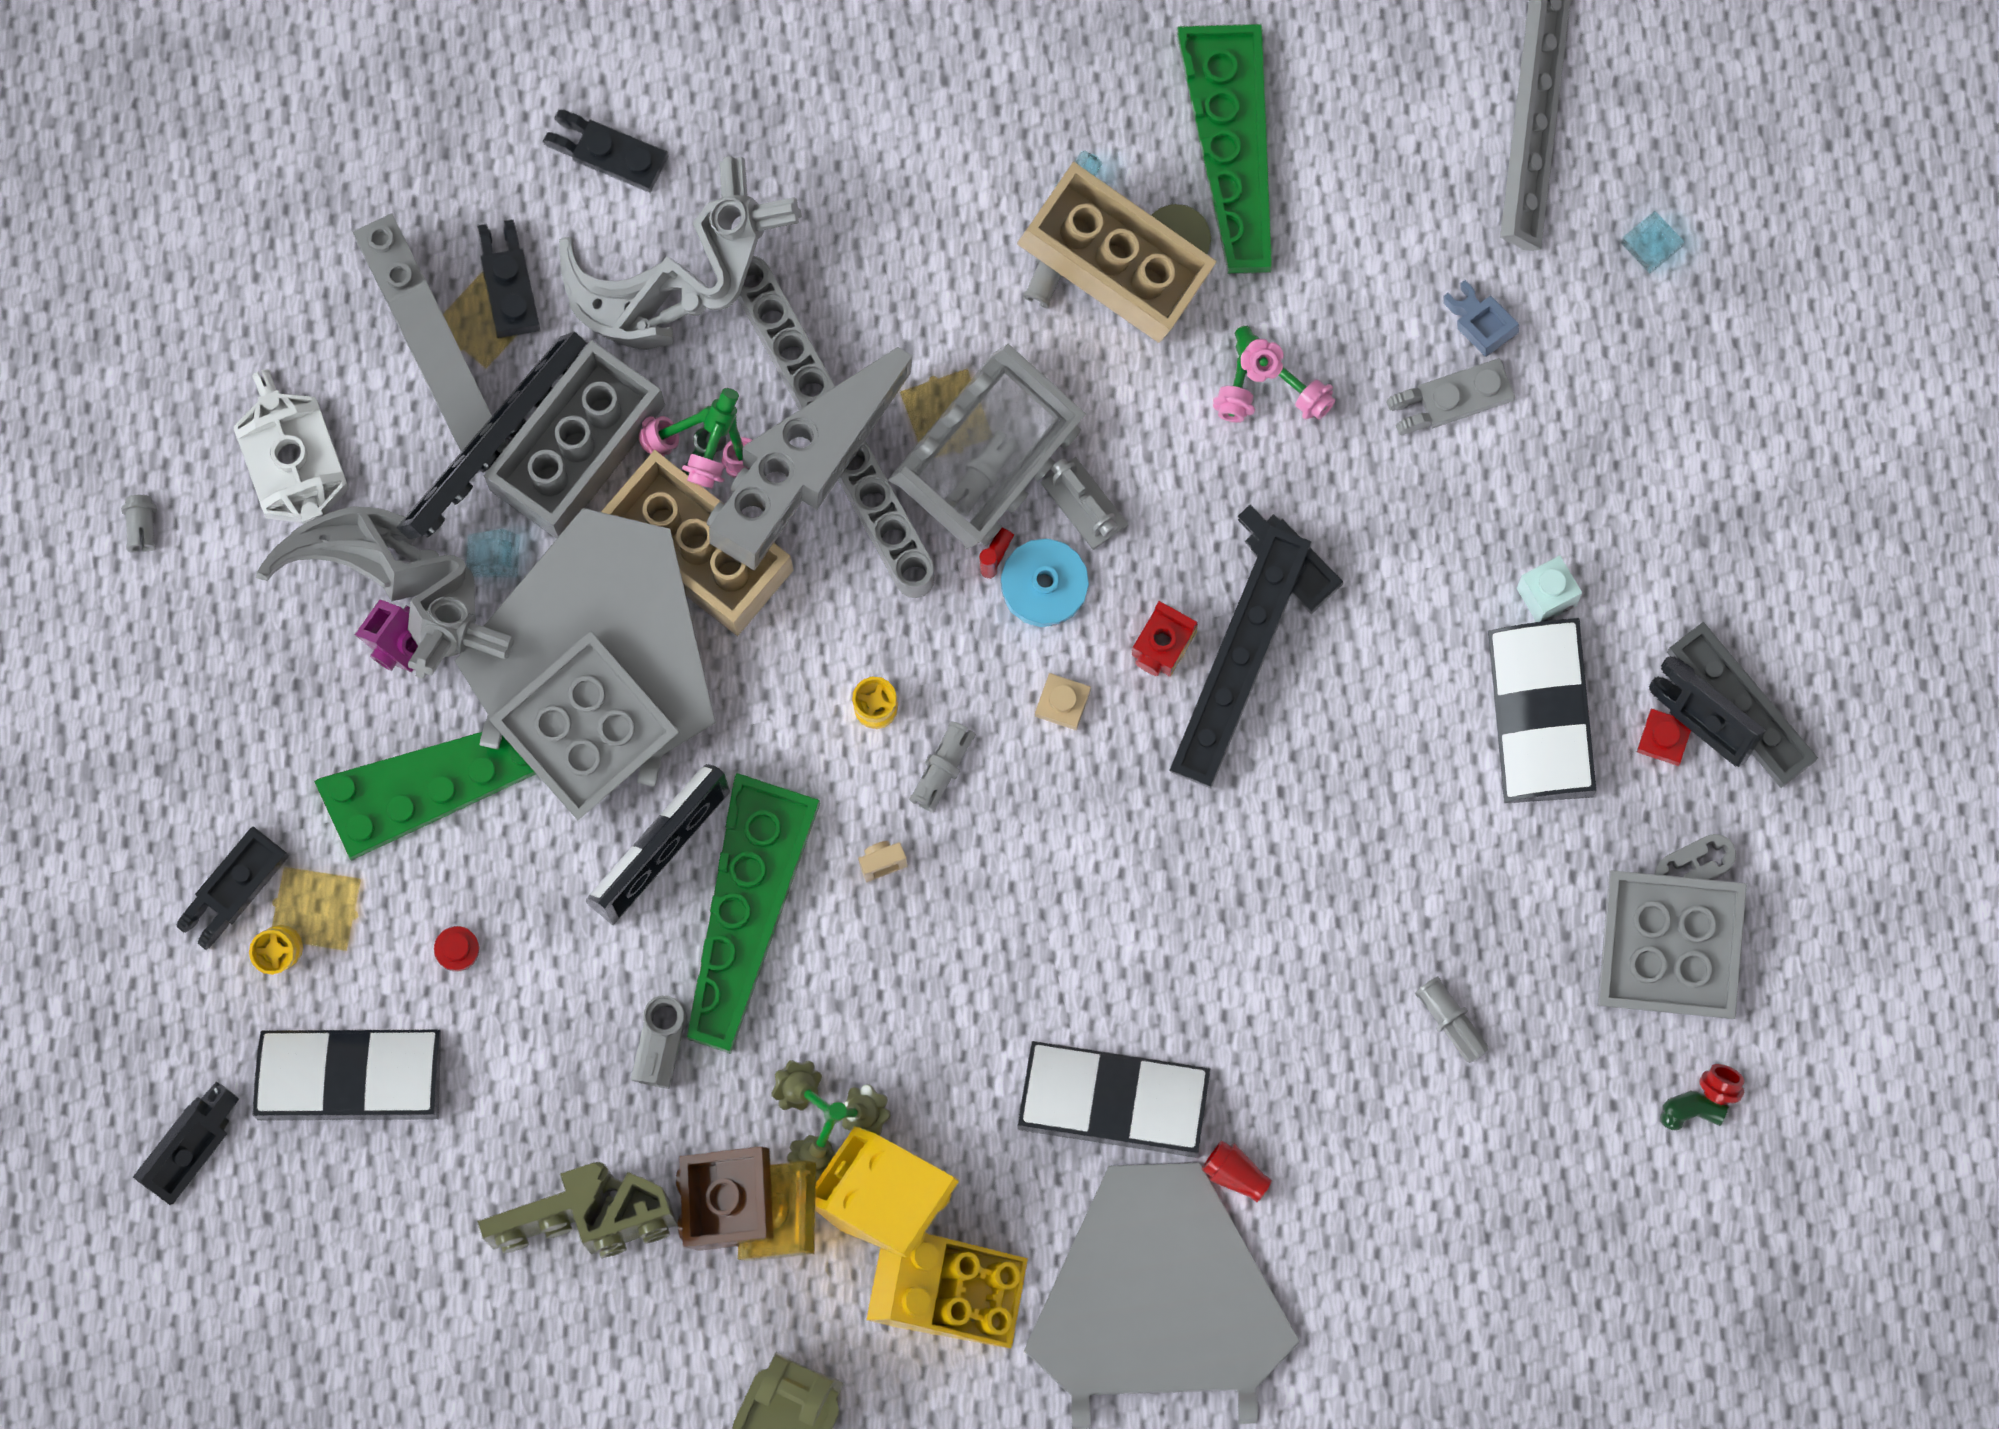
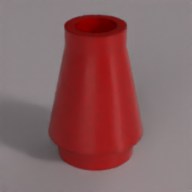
(1235, 1171)

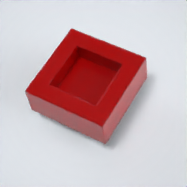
(1663, 738)

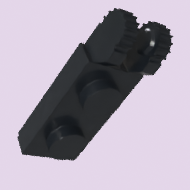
(609, 151)
(508, 284)
(1706, 712)
(234, 885)

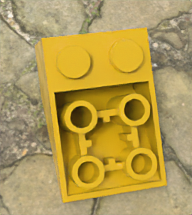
(881, 1192)
(950, 1291)

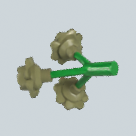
(799, 1085)

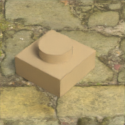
(1062, 701)
(882, 860)

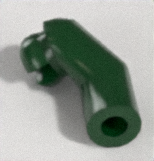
(1689, 1106)

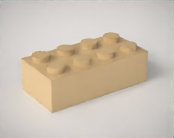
(1116, 252)
(710, 577)

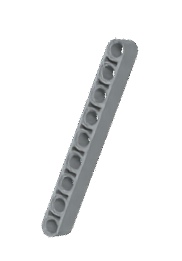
(855, 483)

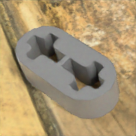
(1696, 851)

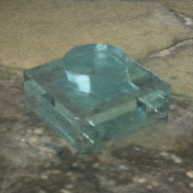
(1652, 242)

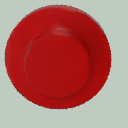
(456, 948)
(1722, 1084)

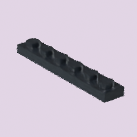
(482, 449)
(1240, 657)

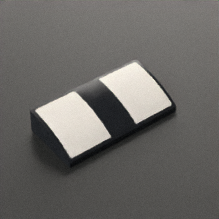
(1542, 711)
(659, 843)
(347, 1075)
(1114, 1099)

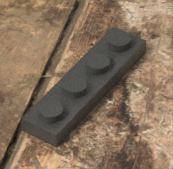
(1780, 748)

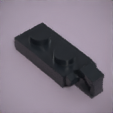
(1316, 578)
(187, 1144)

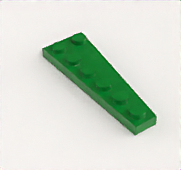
(1228, 107)
(415, 789)
(755, 872)

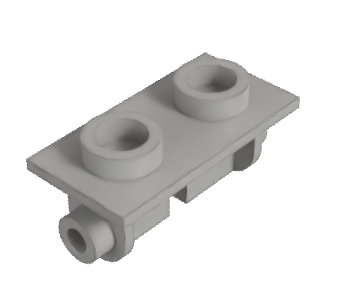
(1083, 502)

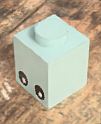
(1549, 590)

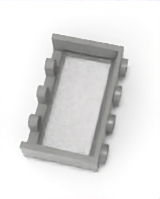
(989, 447)

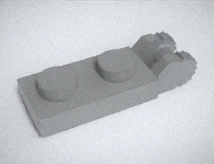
(1454, 396)

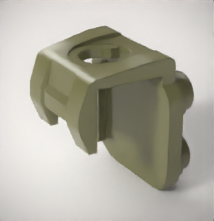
(789, 1398)

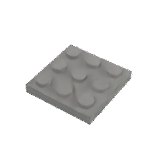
(584, 725)
(1672, 944)

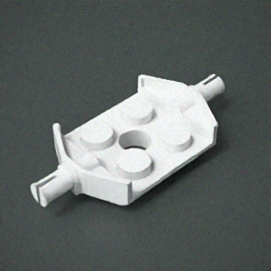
(296, 489)

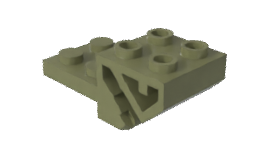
(602, 1222)

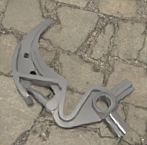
(634, 301)
(444, 587)

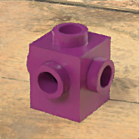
(388, 635)

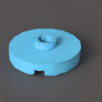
(1039, 604)

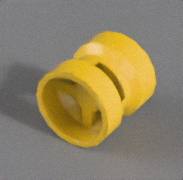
(875, 694)
(267, 952)

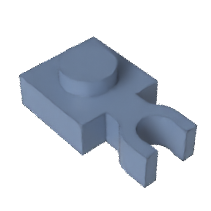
(1483, 323)

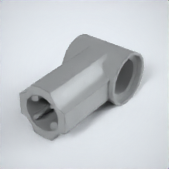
(657, 1046)

